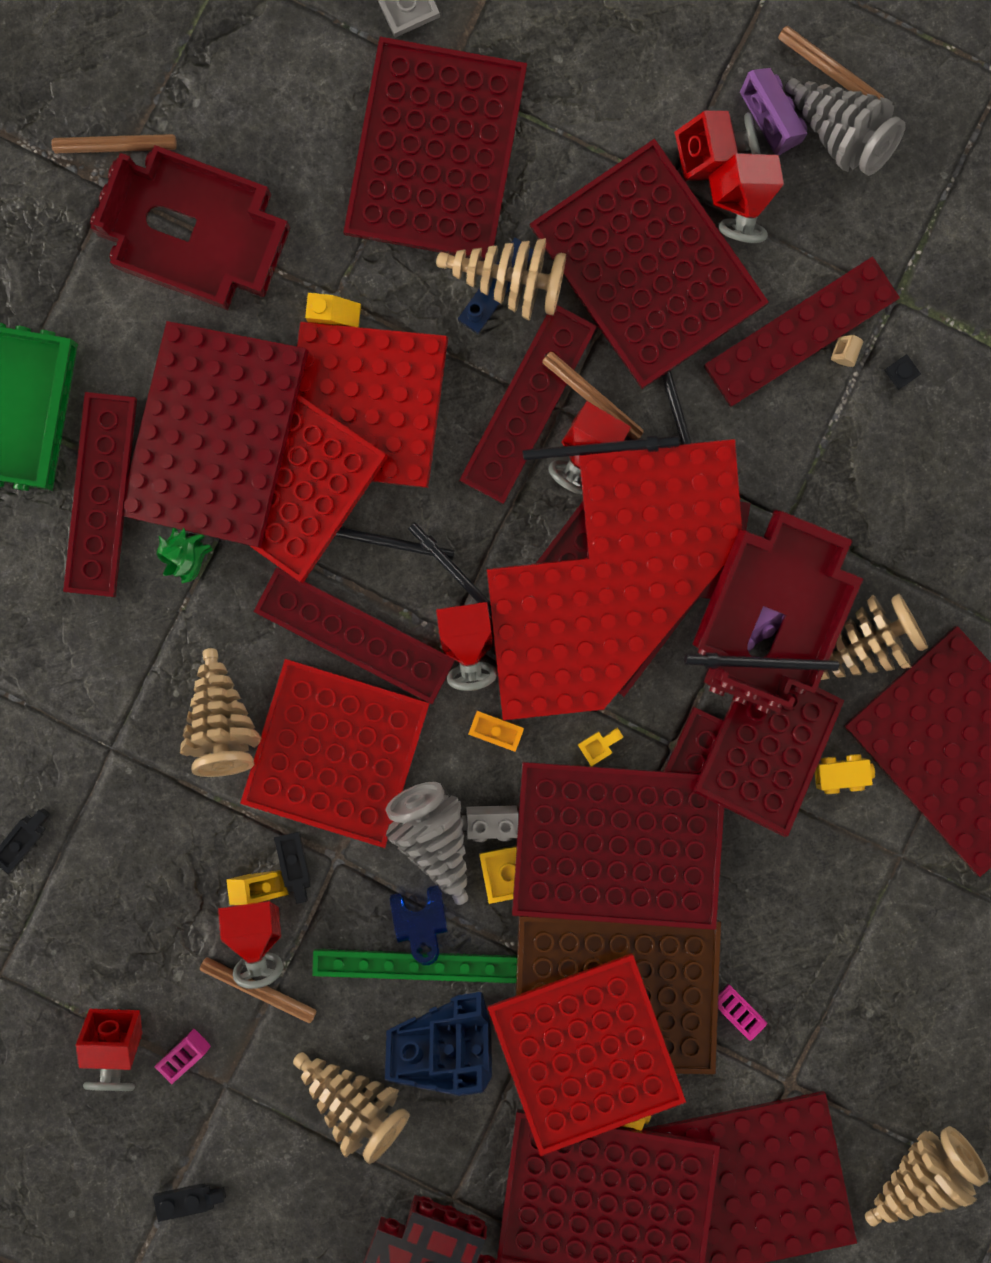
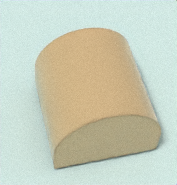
(847, 350)

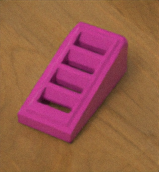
(755, 1028)
(194, 1045)

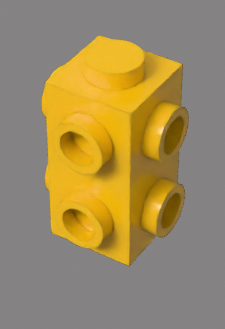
(849, 773)

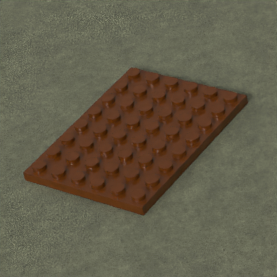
(674, 964)

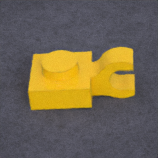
(597, 747)

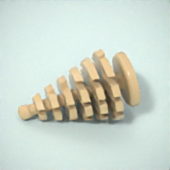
(505, 273)
(875, 639)
(218, 724)
(353, 1107)
(930, 1178)

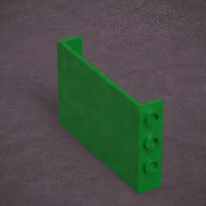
(33, 404)

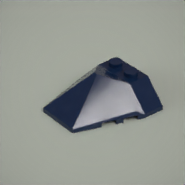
(444, 1048)

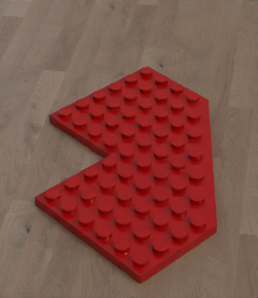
(654, 542)

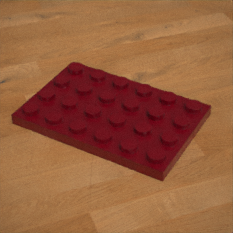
(768, 760)

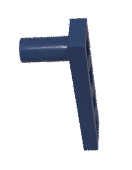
(483, 306)

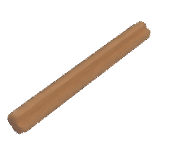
(825, 62)
(113, 143)
(589, 393)
(265, 993)

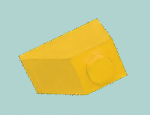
(332, 310)
(256, 887)

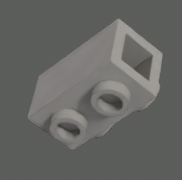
(491, 823)

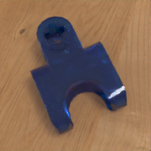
(420, 926)

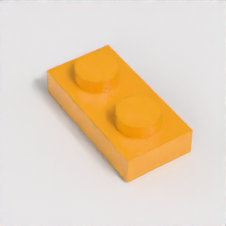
(496, 731)

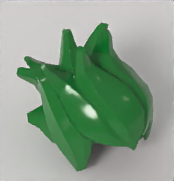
(182, 554)

